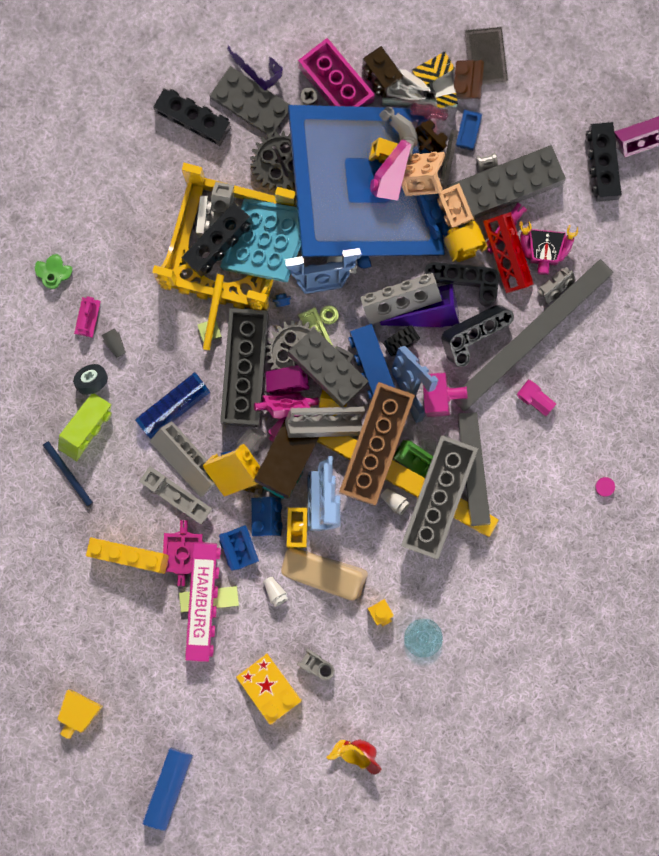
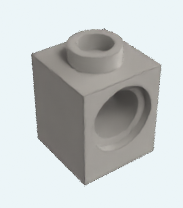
(222, 197)

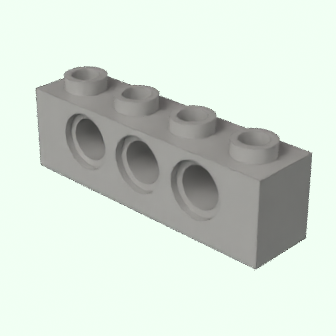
(396, 306)

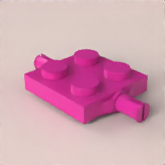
(280, 404)
(180, 549)

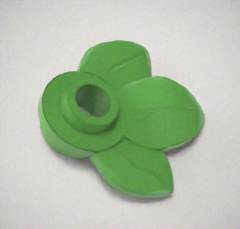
(52, 268)

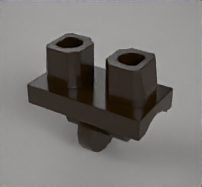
(429, 138)

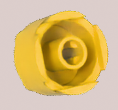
(465, 242)

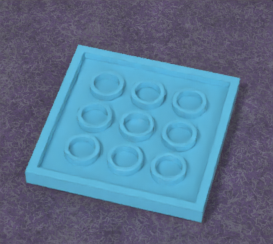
(267, 243)

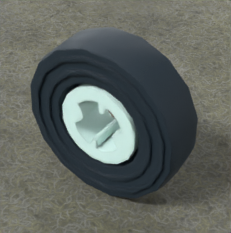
(90, 379)

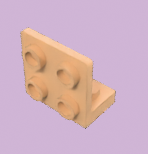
(421, 174)
(455, 205)

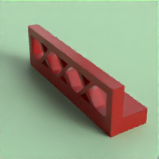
(513, 248)

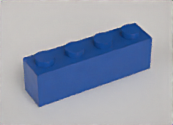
(370, 357)

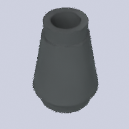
(114, 342)

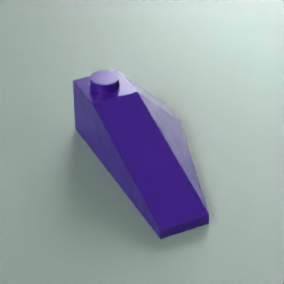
(435, 315)

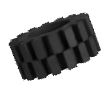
(404, 337)

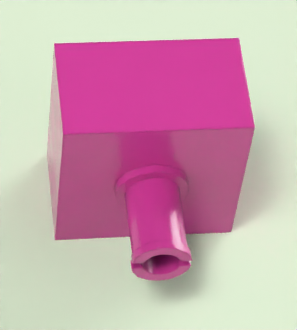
(438, 400)

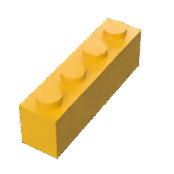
(127, 555)

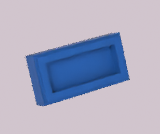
(468, 130)

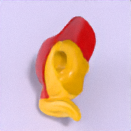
(358, 753)

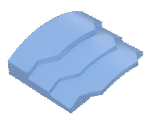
(322, 500)

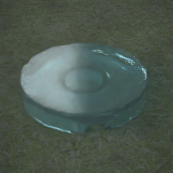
(423, 637)

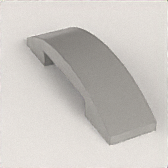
(175, 495)

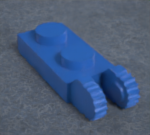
(433, 215)

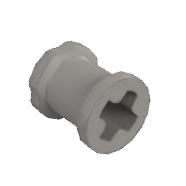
(308, 92)
(486, 162)

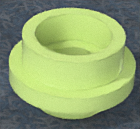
(333, 310)

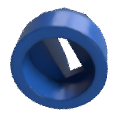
(364, 262)

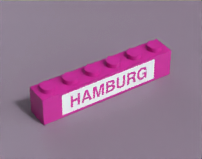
(201, 601)

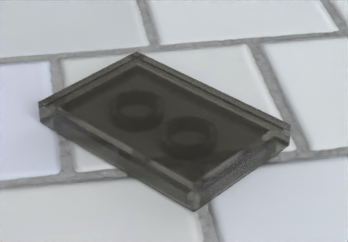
(488, 46)
(448, 158)

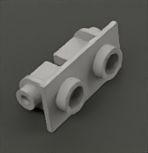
(563, 280)

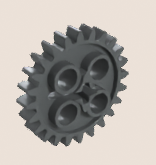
(264, 167)

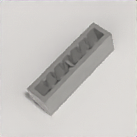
(183, 457)

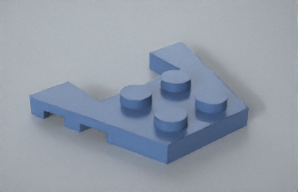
(323, 277)
(409, 377)

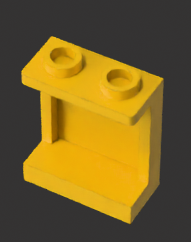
(233, 470)

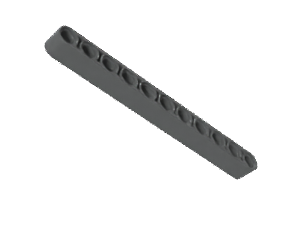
(534, 333)

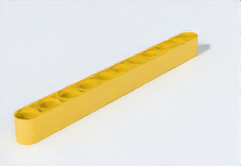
(405, 479)

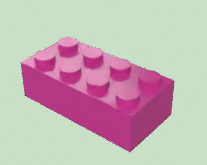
(334, 77)

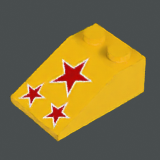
(269, 689)

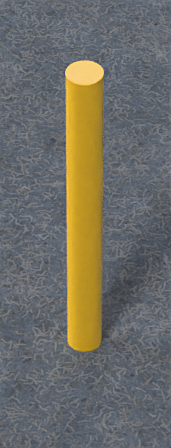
(213, 312)

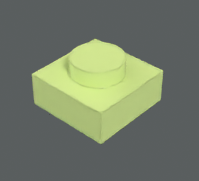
(202, 328)

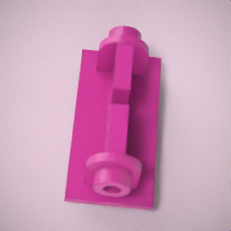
(87, 316)

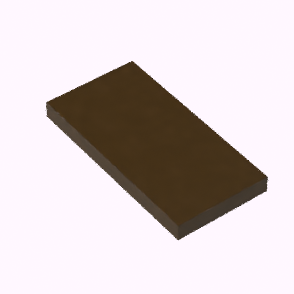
(285, 462)

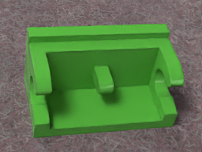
(413, 457)

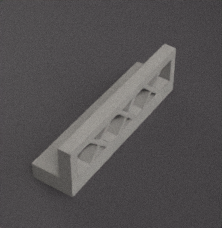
(325, 424)

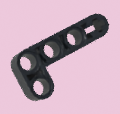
(460, 279)
(496, 318)

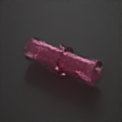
(429, 111)

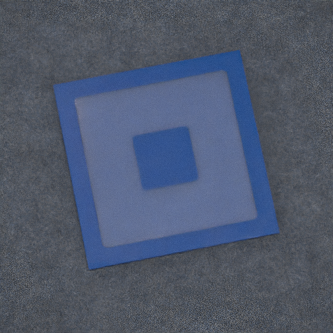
(334, 185)

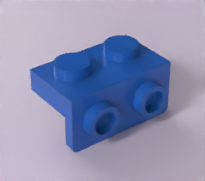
(266, 516)
(238, 548)

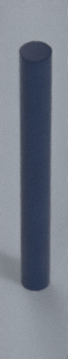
(67, 473)

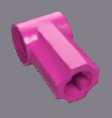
(532, 395)

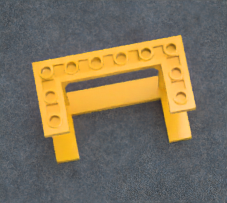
(169, 272)

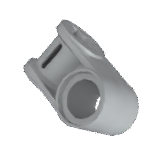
(315, 664)

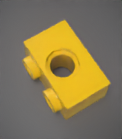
(297, 527)

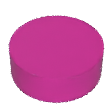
(605, 486)

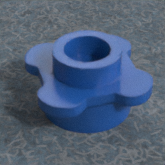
(281, 300)

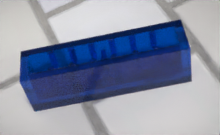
(173, 405)

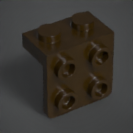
(380, 71)

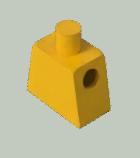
(77, 713)

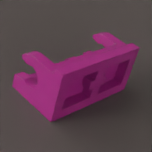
(286, 380)

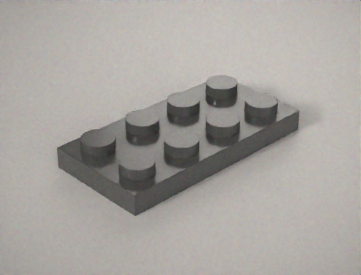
(250, 101)
(327, 367)

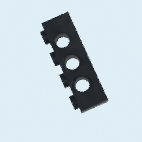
(605, 133)
(214, 134)
(206, 243)

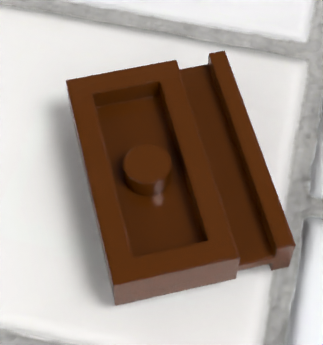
(468, 79)

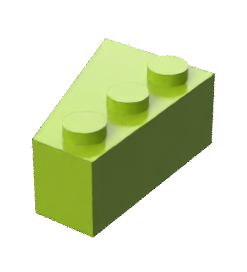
(84, 426)

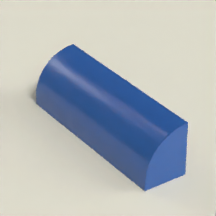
(167, 789)

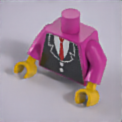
(545, 247)

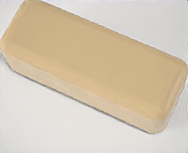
(324, 573)

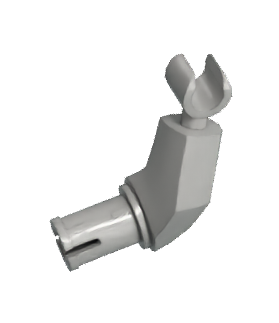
(402, 126)

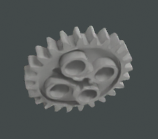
(281, 337)

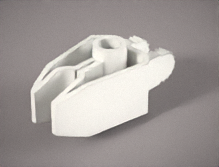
(407, 87)

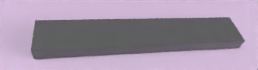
(476, 482)

